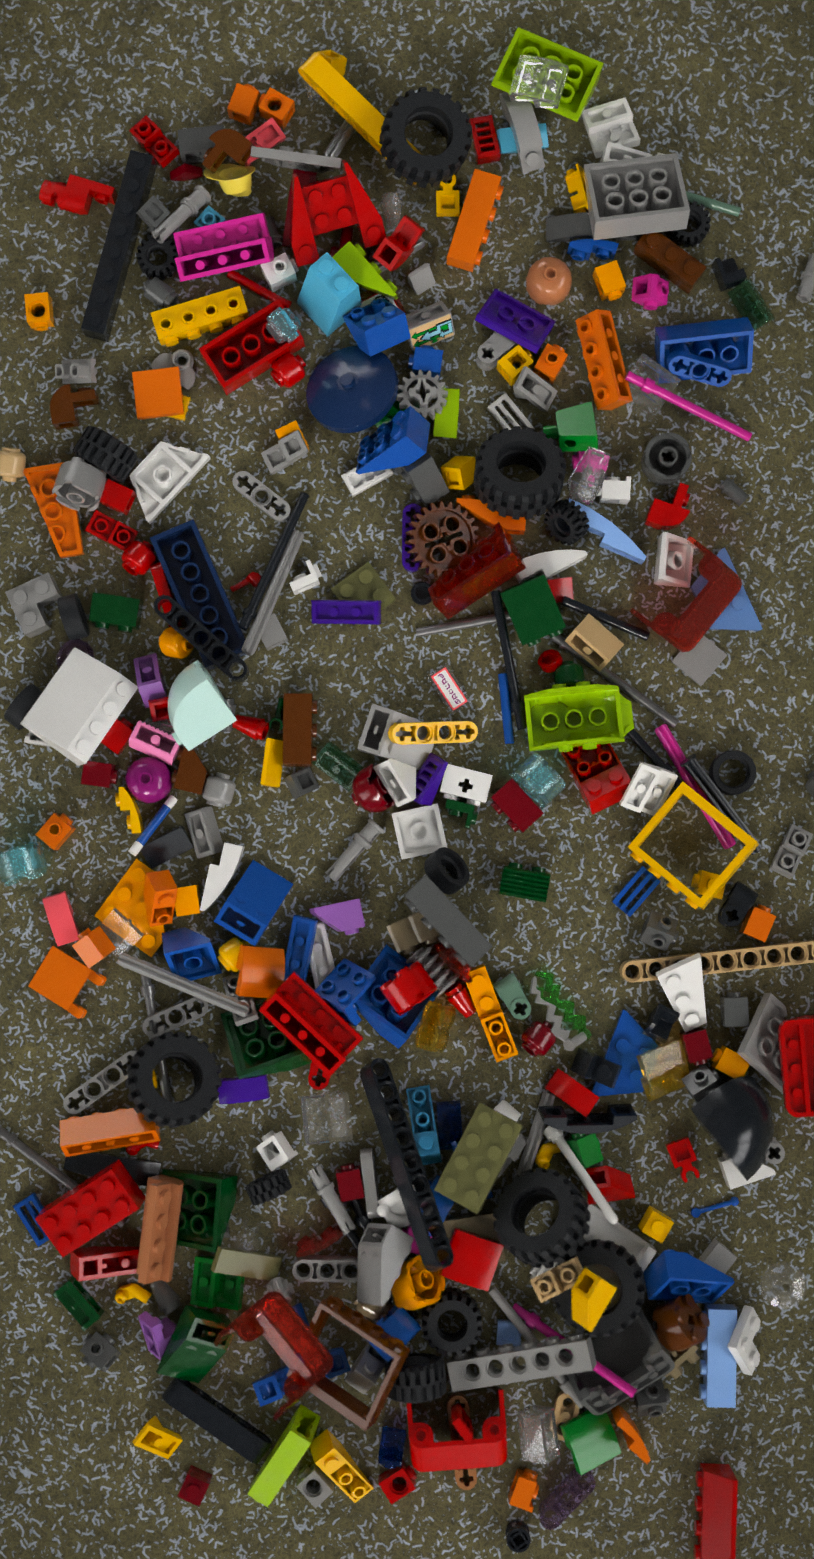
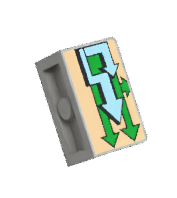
(430, 325)

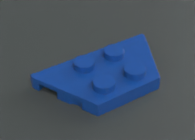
(623, 1048)

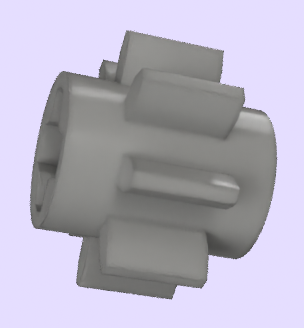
(282, 1286)

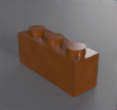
(669, 260)
(299, 730)

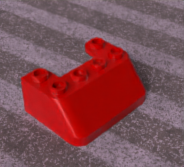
(797, 1065)

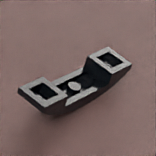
(616, 1117)
(92, 1163)

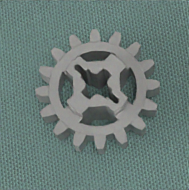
(431, 394)

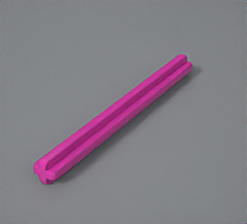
(677, 756)

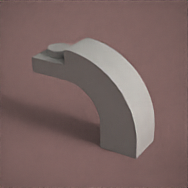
(525, 132)

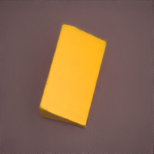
(272, 763)

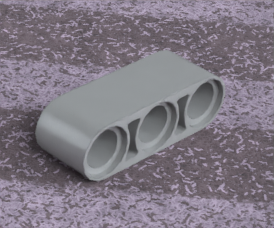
(316, 1274)

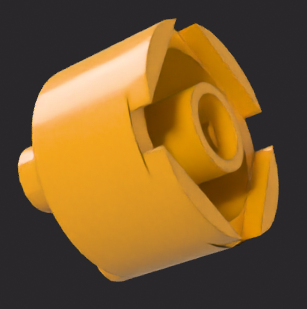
(417, 1286)

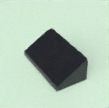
(166, 847)

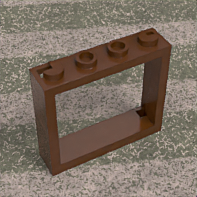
(335, 1395)

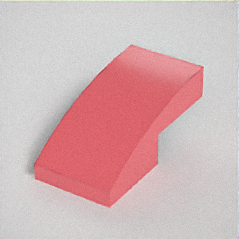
(61, 918)

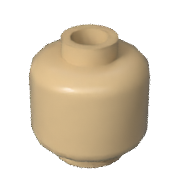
(12, 464)

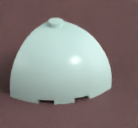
(197, 707)

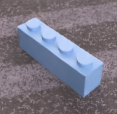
(718, 1362)

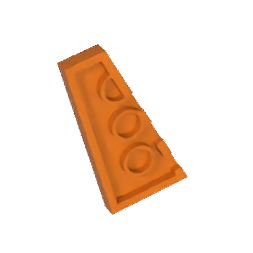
(61, 521)

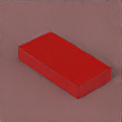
(462, 1422)

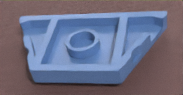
(739, 613)

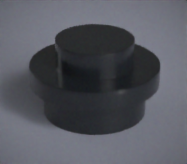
(420, 593)

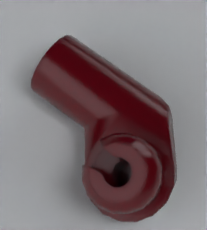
(346, 236)

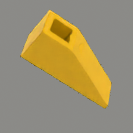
(339, 1466)

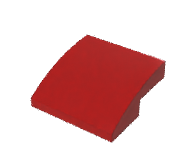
(473, 1259)

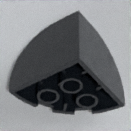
(738, 1122)

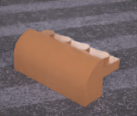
(159, 1229)

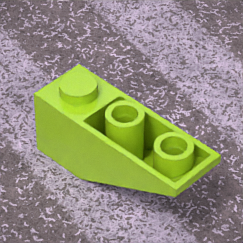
(362, 272)

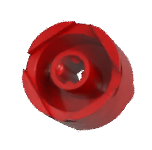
(408, 988)

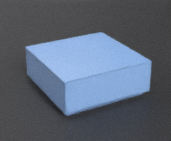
(507, 1333)

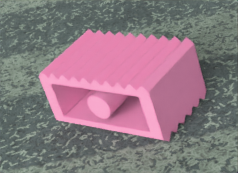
(154, 743)

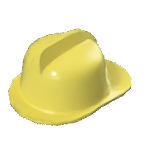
(233, 179)

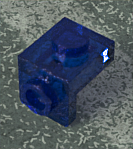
(391, 1447)

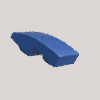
(582, 249)

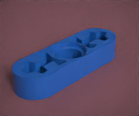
(691, 361)

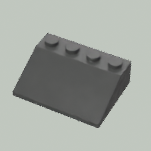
(447, 920)

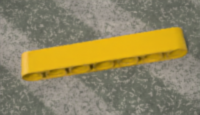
(345, 99)

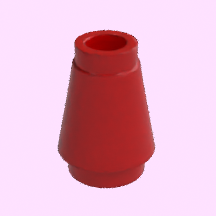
(252, 726)
(460, 999)

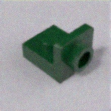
(458, 808)

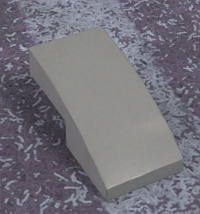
(285, 452)

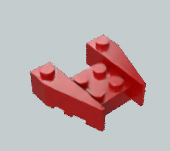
(328, 207)

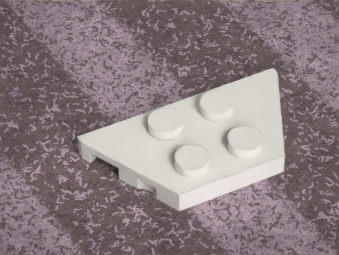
(164, 475)

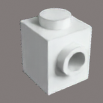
(280, 272)

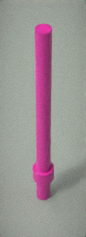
(648, 385)
(534, 1322)

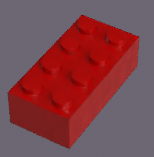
(246, 350)
(90, 1208)

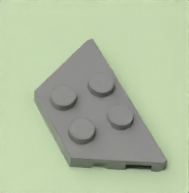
(294, 160)

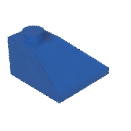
(190, 954)

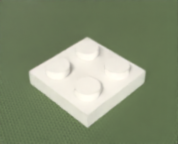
(419, 831)

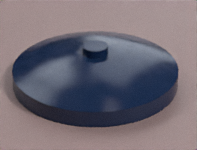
(352, 390)

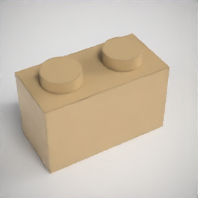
(594, 642)

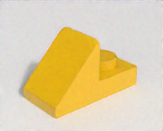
(157, 1439)

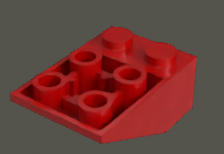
(597, 775)

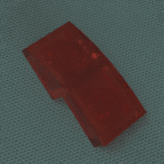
(456, 967)
(313, 1244)

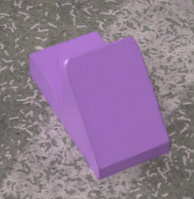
(156, 1333)

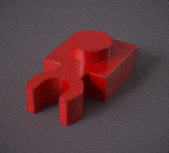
(681, 1156)

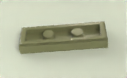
(246, 1263)

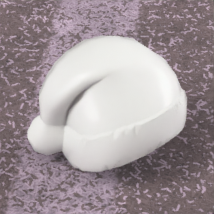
(393, 1209)

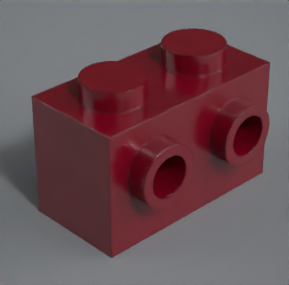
(516, 806)

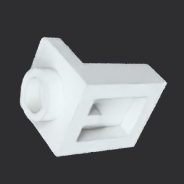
(304, 582)

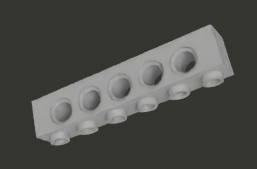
(465, 1379)

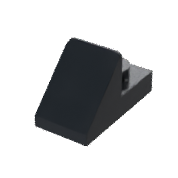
(596, 1068)

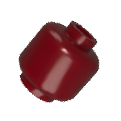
(538, 1038)

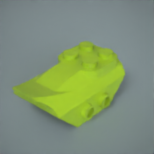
(577, 717)

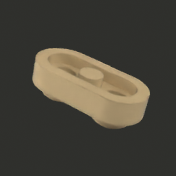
(564, 1412)

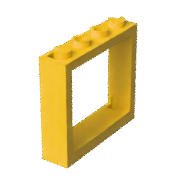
(674, 884)

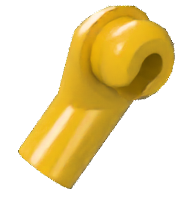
(545, 1154)
(132, 1291)

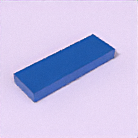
(300, 946)

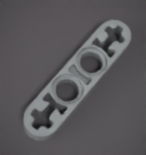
(104, 1082)

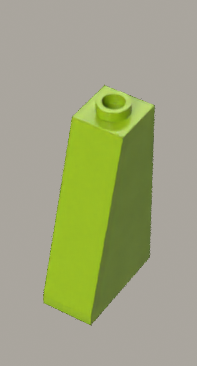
(284, 1455)

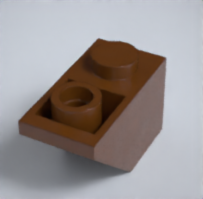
(191, 772)

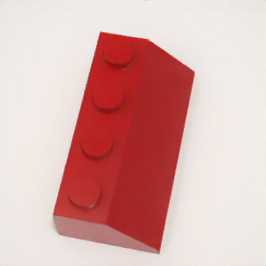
(716, 1512)

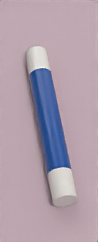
(153, 825)

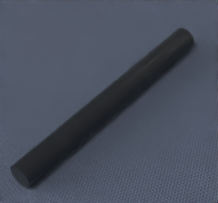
(605, 618)

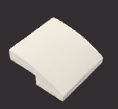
(610, 123)
(648, 789)

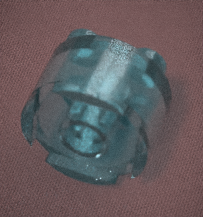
(538, 780)
(22, 862)

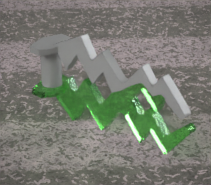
(554, 1002)

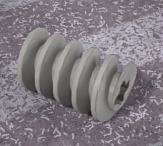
(434, 969)

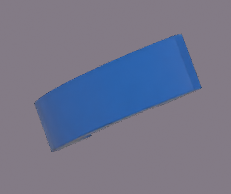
(270, 1387)

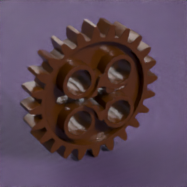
(436, 518)

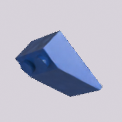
(682, 1274)

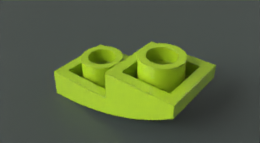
(446, 423)

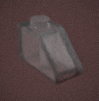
(588, 476)

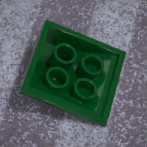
(261, 1047)
(204, 1207)

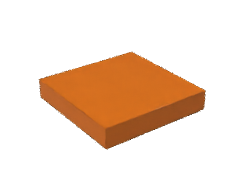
(158, 393)

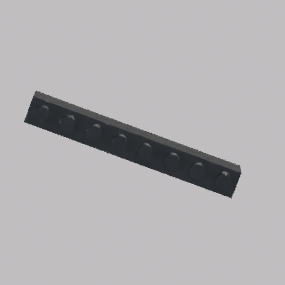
(118, 246)

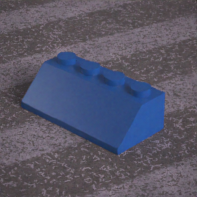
(718, 340)

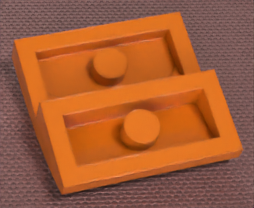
(260, 970)
(631, 1433)

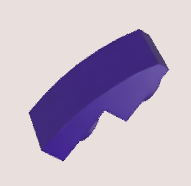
(243, 1090)

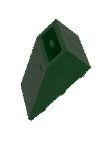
(191, 1347)

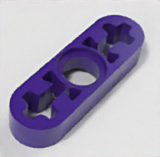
(405, 520)

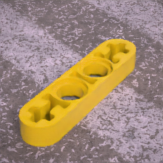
(433, 732)

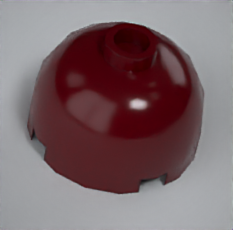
(370, 791)

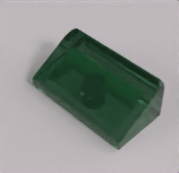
(751, 304)
(337, 765)

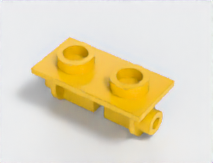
(576, 182)

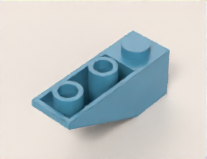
(424, 1124)

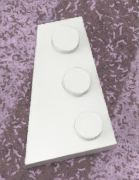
(685, 990)

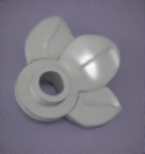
(168, 360)

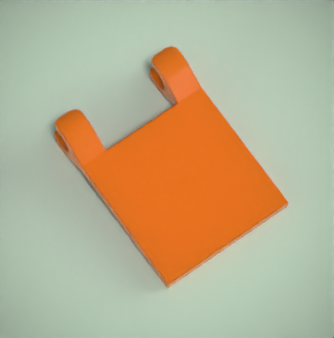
(62, 979)

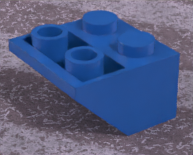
(377, 326)

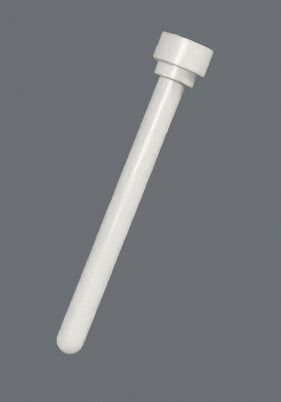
(557, 1136)

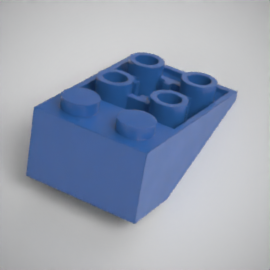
(394, 443)
(253, 903)

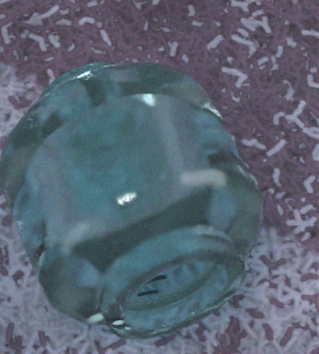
(283, 325)

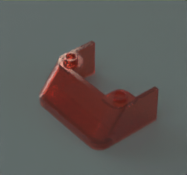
(706, 607)
(289, 1338)

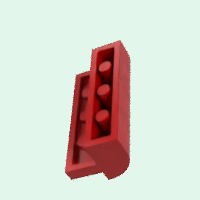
(311, 1023)

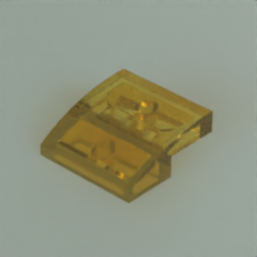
(663, 1069)

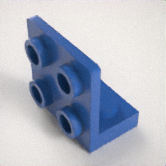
(344, 988)

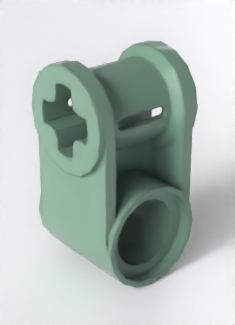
(511, 993)

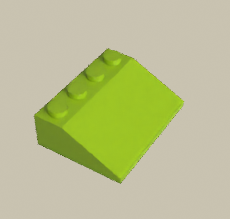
(580, 80)

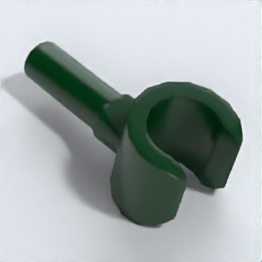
(278, 715)

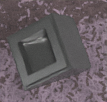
(301, 782)

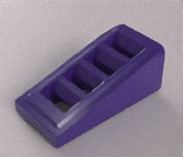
(426, 794)

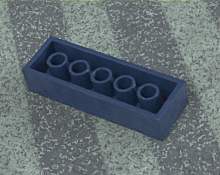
(198, 587)

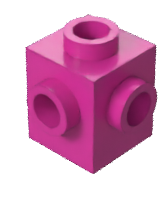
(650, 291)

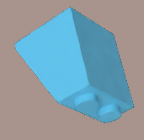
(328, 294)

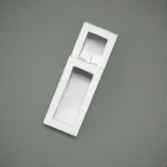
(550, 563)
(221, 875)

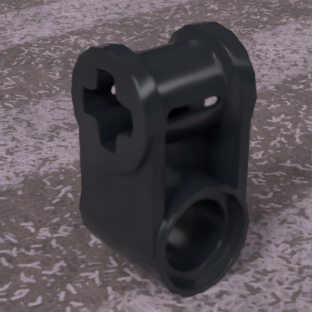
(739, 901)

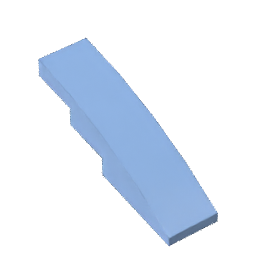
(613, 537)

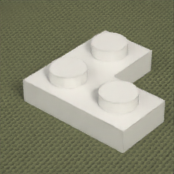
(741, 1341)

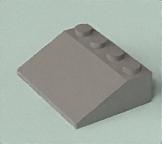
(636, 196)

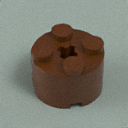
(680, 1323)

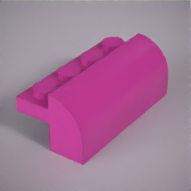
(223, 247)

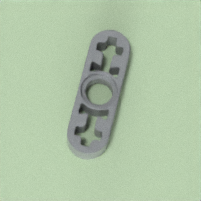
(279, 502)
(160, 1029)
(370, 1181)

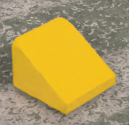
(335, 59)

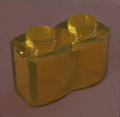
(434, 1032)

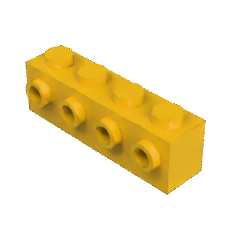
(200, 316)

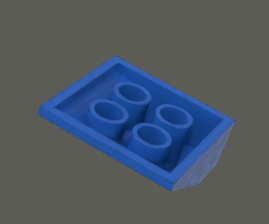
(379, 1011)

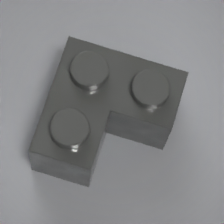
(425, 480)

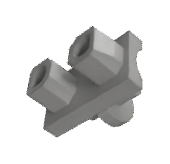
(76, 371)

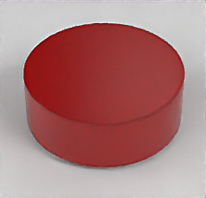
(550, 660)

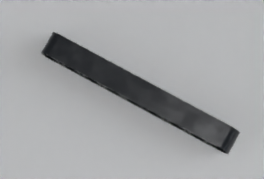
(406, 1176)

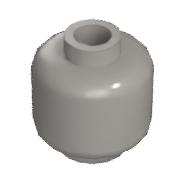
(219, 790)

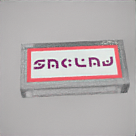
(449, 689)

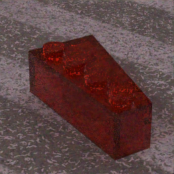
(477, 573)

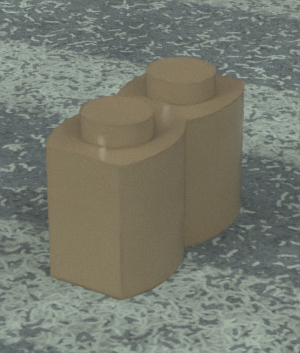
(410, 932)

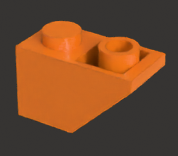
(160, 897)

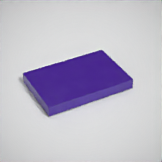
(515, 320)

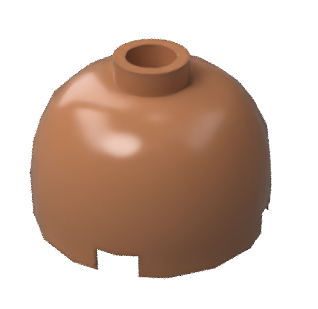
(548, 281)

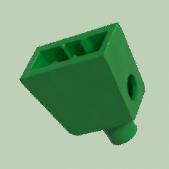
(574, 428)

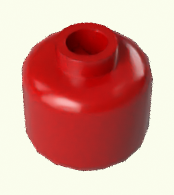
(288, 370)
(138, 557)

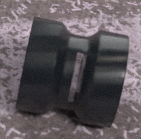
(514, 1531)

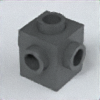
(659, 931)
(701, 1082)
(106, 1355)
(652, 1400)

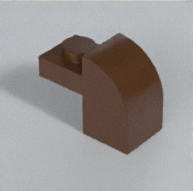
(227, 143)
(65, 404)

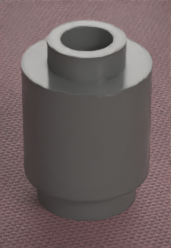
(159, 293)

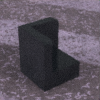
(728, 273)
(660, 1023)

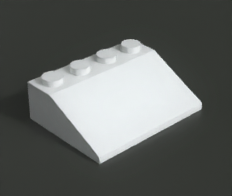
(79, 706)

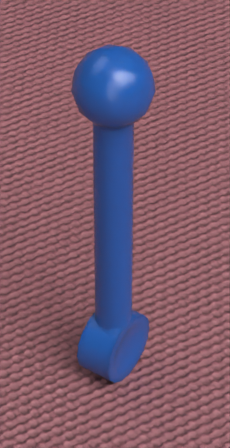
(695, 1212)

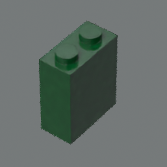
(533, 610)

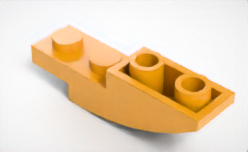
(491, 1014)

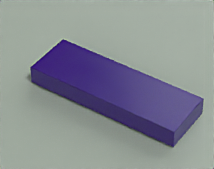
(346, 612)

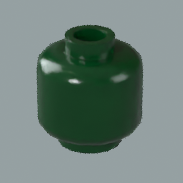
(569, 674)

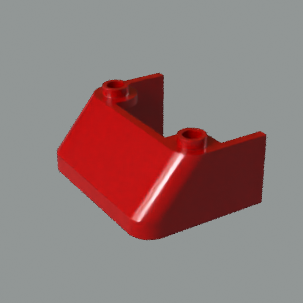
(457, 1454)

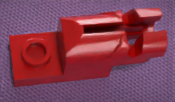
(76, 194)

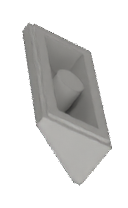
(204, 832)

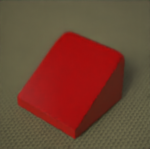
(159, 709)

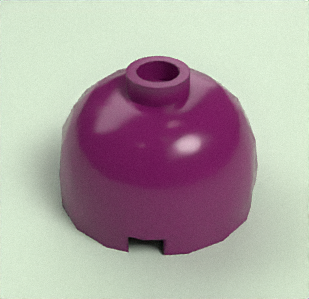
(149, 780)

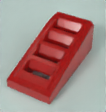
(485, 156)

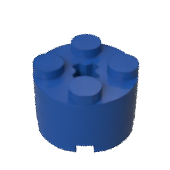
(398, 1325)

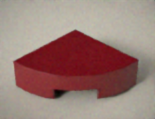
(186, 172)

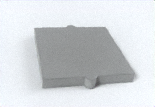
(700, 661)

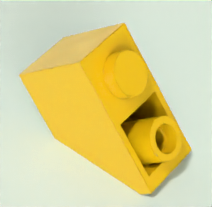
(590, 1299)

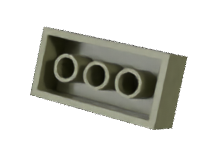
(479, 1158)

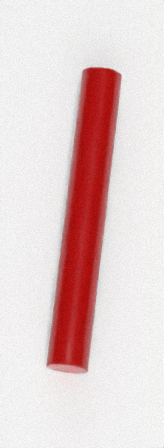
(257, 288)

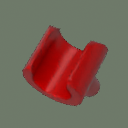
(253, 578)

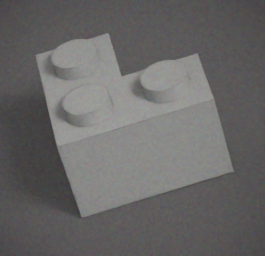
(28, 603)

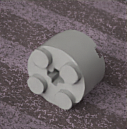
(79, 485)

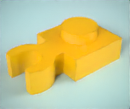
(448, 200)

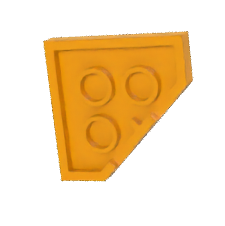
(130, 902)

